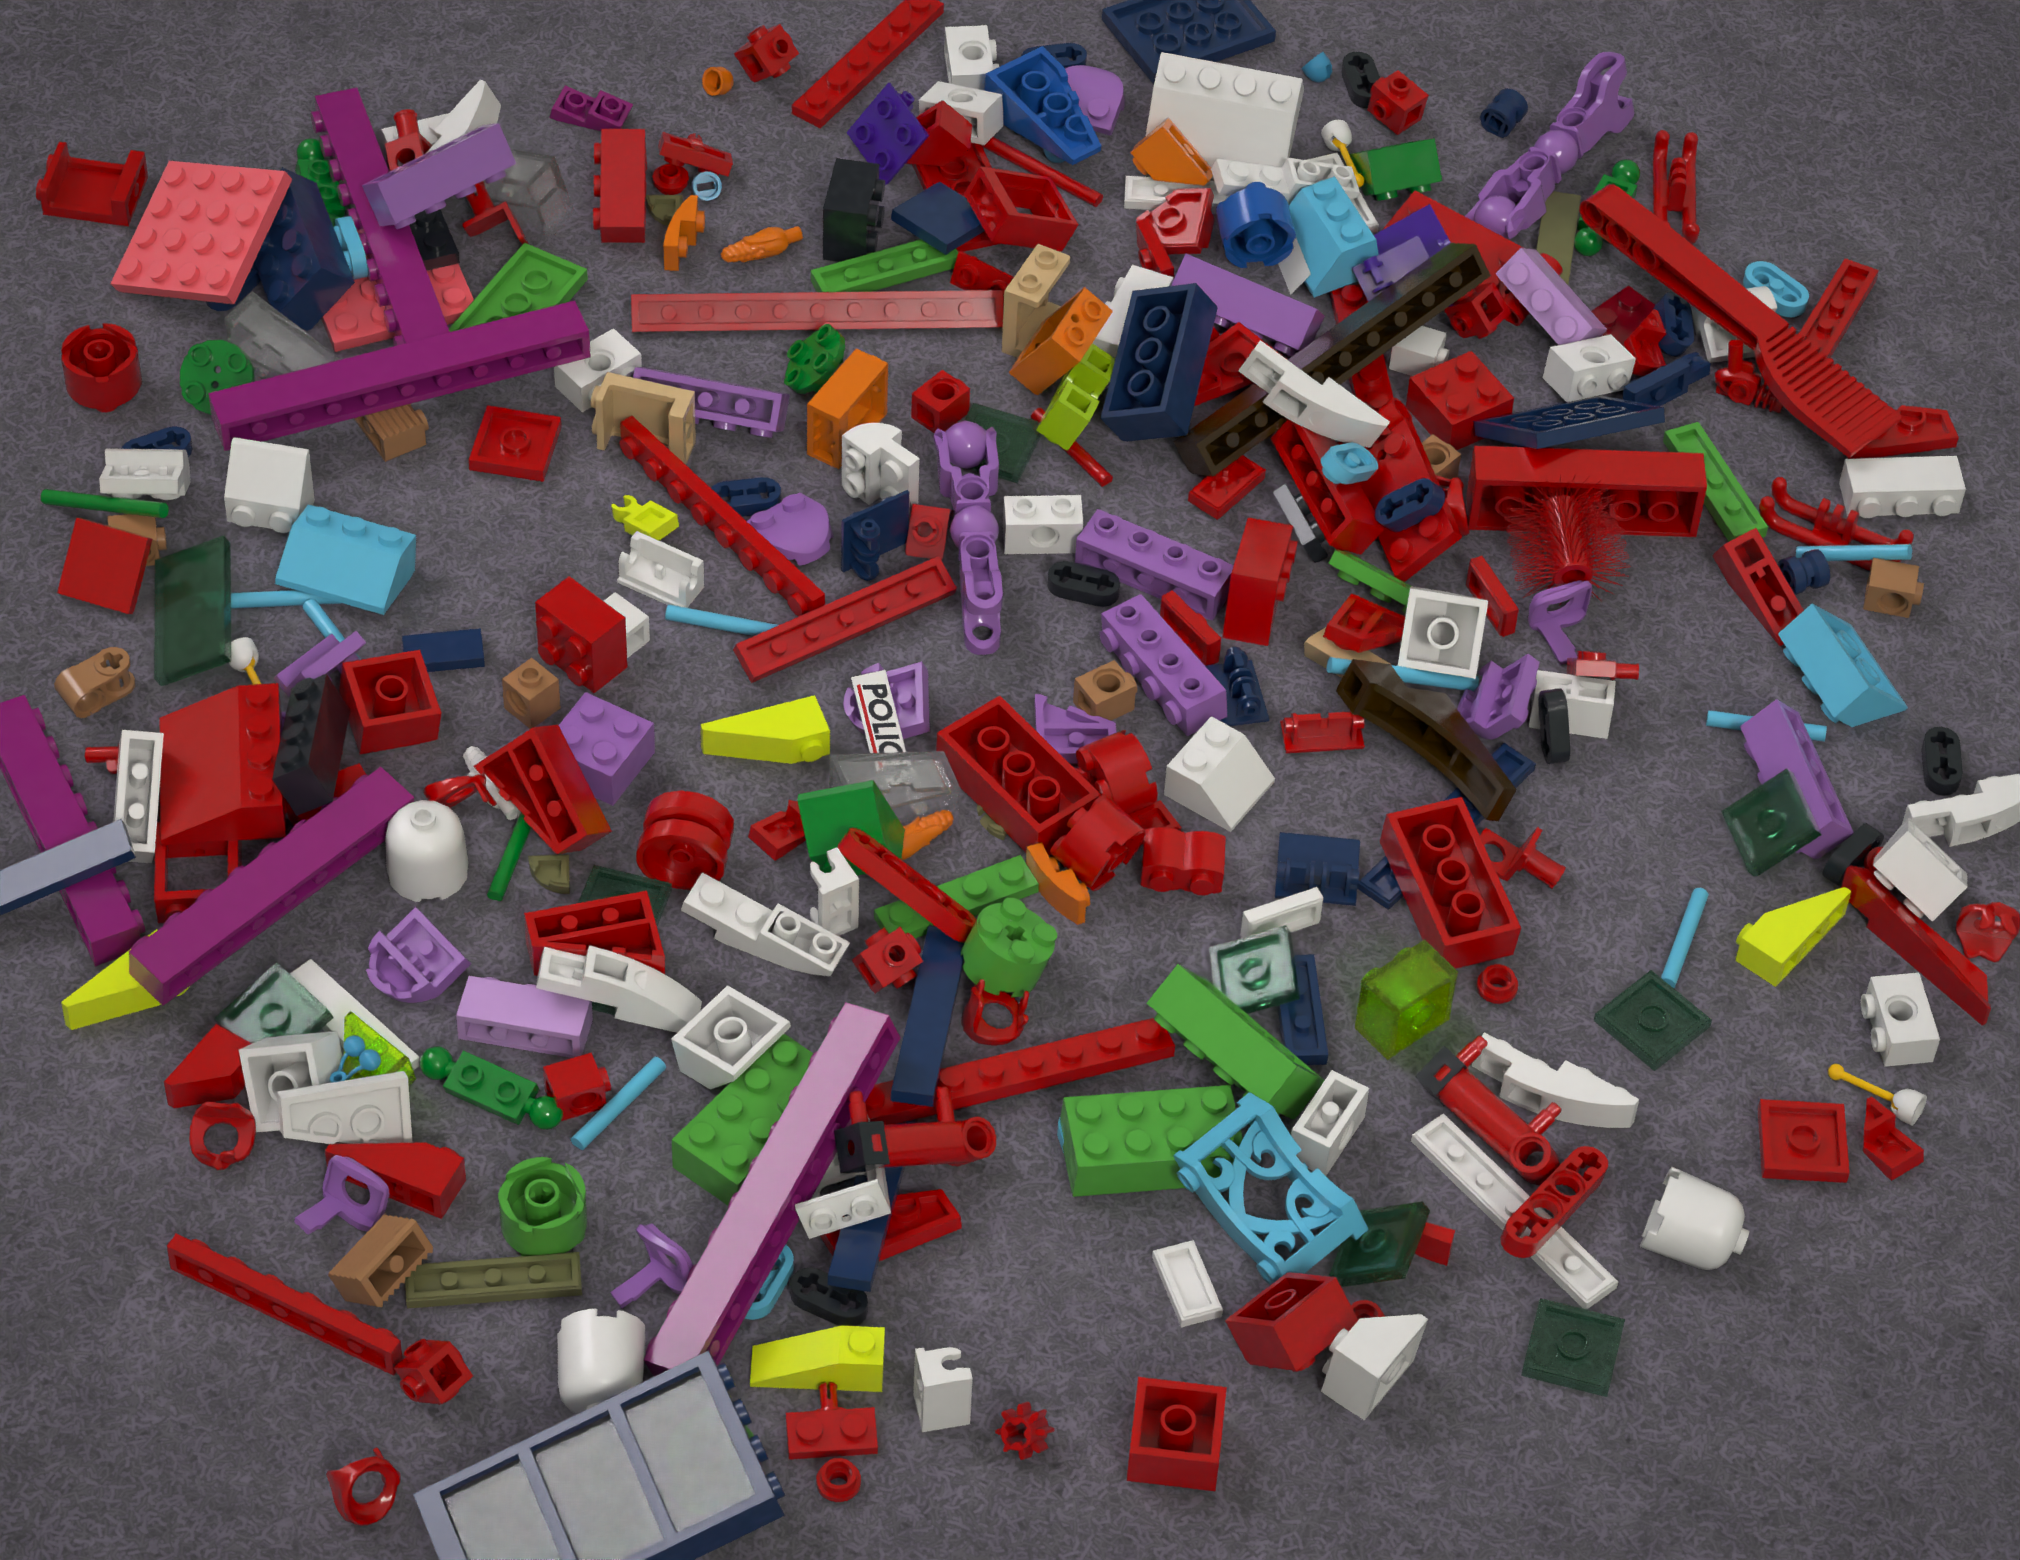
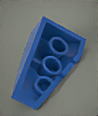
(1043, 106)

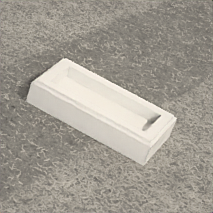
(1294, 911)
(1187, 1283)

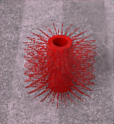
(1566, 539)

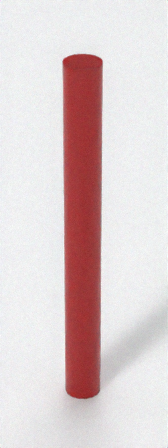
(1038, 168)

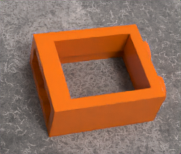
(1060, 341)
(848, 399)

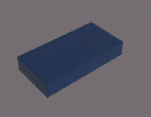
(448, 649)

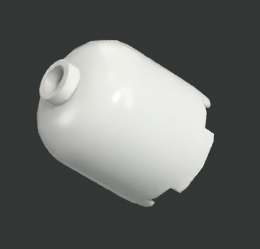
(426, 851)
(1695, 1222)
(598, 1357)

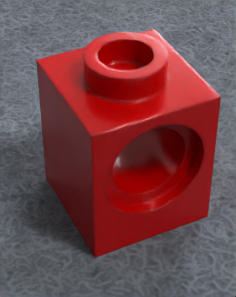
(940, 402)
(577, 1085)

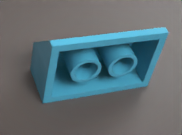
(1330, 235)
(347, 559)
(1839, 668)

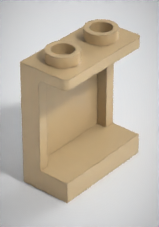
(1027, 297)
(660, 408)

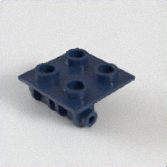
(873, 533)
(1242, 688)
(1320, 863)

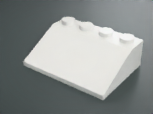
(1227, 109)

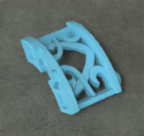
(1269, 1136)

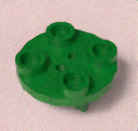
(814, 360)
(200, 373)

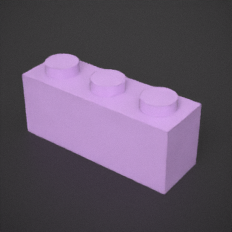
(1549, 298)
(523, 1017)

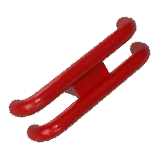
(1679, 190)
(1829, 527)

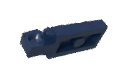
(1667, 381)

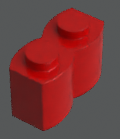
(1183, 861)

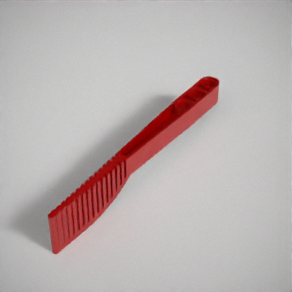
(1794, 370)

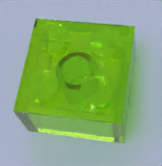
(1405, 999)

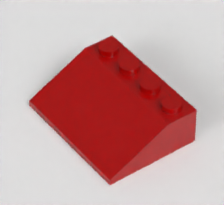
(222, 768)

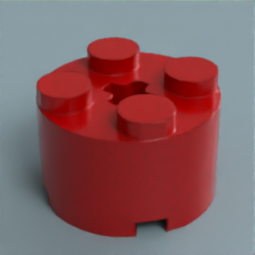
(101, 366)
(1118, 769)
(1098, 842)

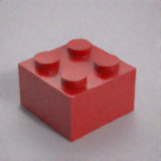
(1456, 395)
(581, 635)
(390, 701)
(1291, 1321)
(1176, 1434)

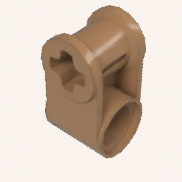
(95, 685)

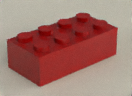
(1014, 774)
(1450, 883)

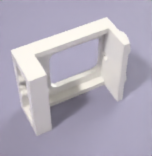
(860, 1202)

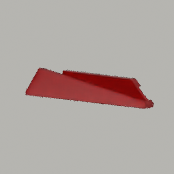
(1918, 943)

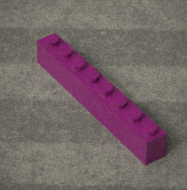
(56, 817)
(267, 887)

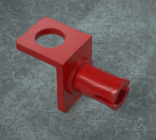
(409, 142)
(488, 215)
(927, 531)
(1524, 858)

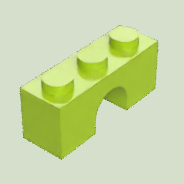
(1077, 398)

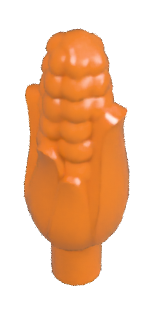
(762, 244)
(923, 830)

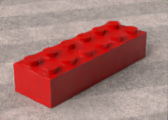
(1653, 489)

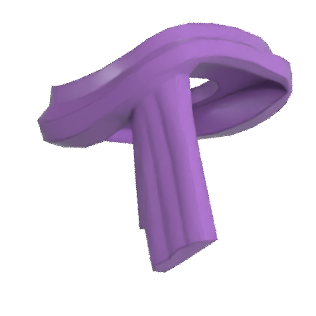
(1550, 622)
(338, 1202)
(658, 1269)

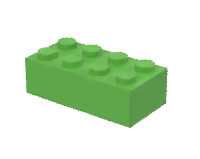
(1233, 1042)
(736, 1124)
(1131, 1137)

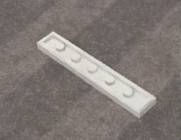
(1499, 1199)

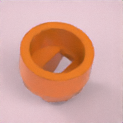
(715, 77)

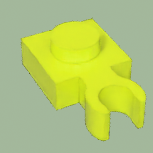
(647, 519)

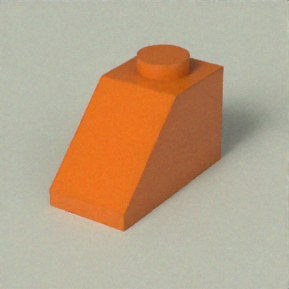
(1170, 157)

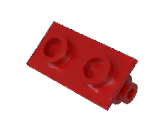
(975, 274)
(1316, 734)

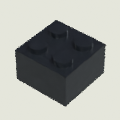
(852, 210)

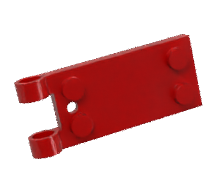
(1493, 247)
(1401, 462)

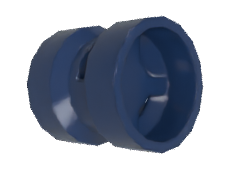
(1504, 112)
(1806, 571)

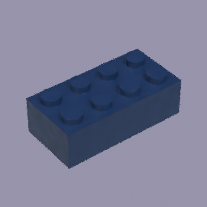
(302, 257)
(1159, 362)

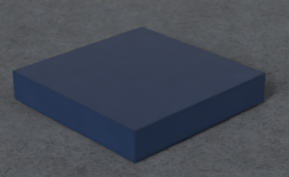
(939, 218)

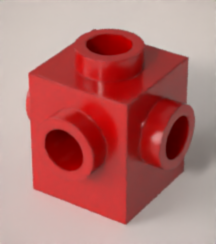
(766, 53)
(1397, 102)
(1478, 311)
(888, 959)
(432, 1371)

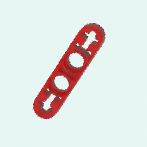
(907, 884)
(1558, 1204)

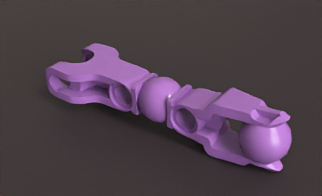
(1578, 128)
(973, 526)

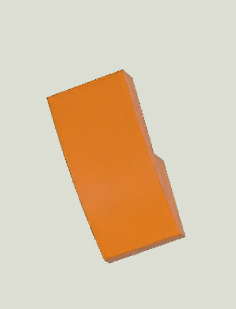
(682, 232)
(1058, 887)

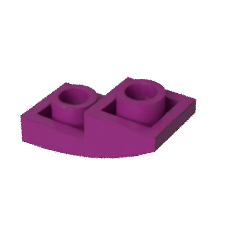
(589, 112)

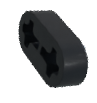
(1355, 80)
(1083, 583)
(1554, 725)
(1950, 761)
(1852, 852)
(827, 1299)

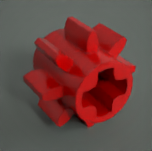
(1033, 1436)

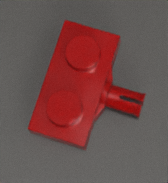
(693, 152)
(1595, 665)
(831, 1429)

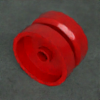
(684, 838)

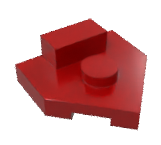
(1184, 220)

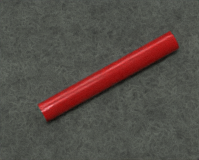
(1082, 457)

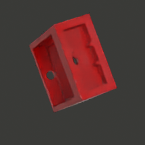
(996, 194)
(178, 901)

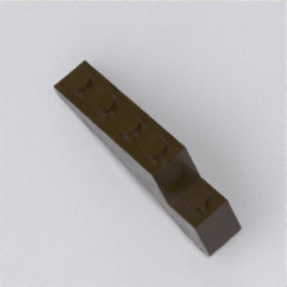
(1431, 728)

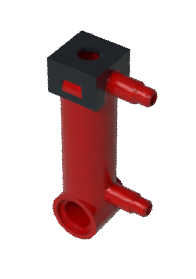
(1487, 1115)
(876, 1145)

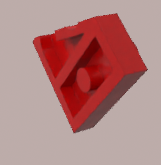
(1364, 625)

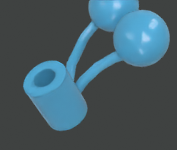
(355, 1047)

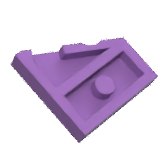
(1069, 729)

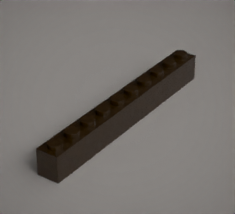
(1338, 354)

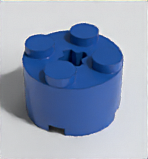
(1256, 226)

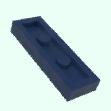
(1302, 1019)

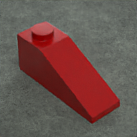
(1758, 581)
(414, 1172)

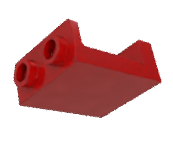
(91, 187)

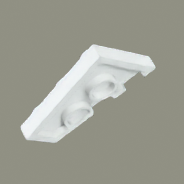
(349, 1111)

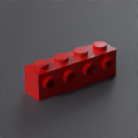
(1338, 508)

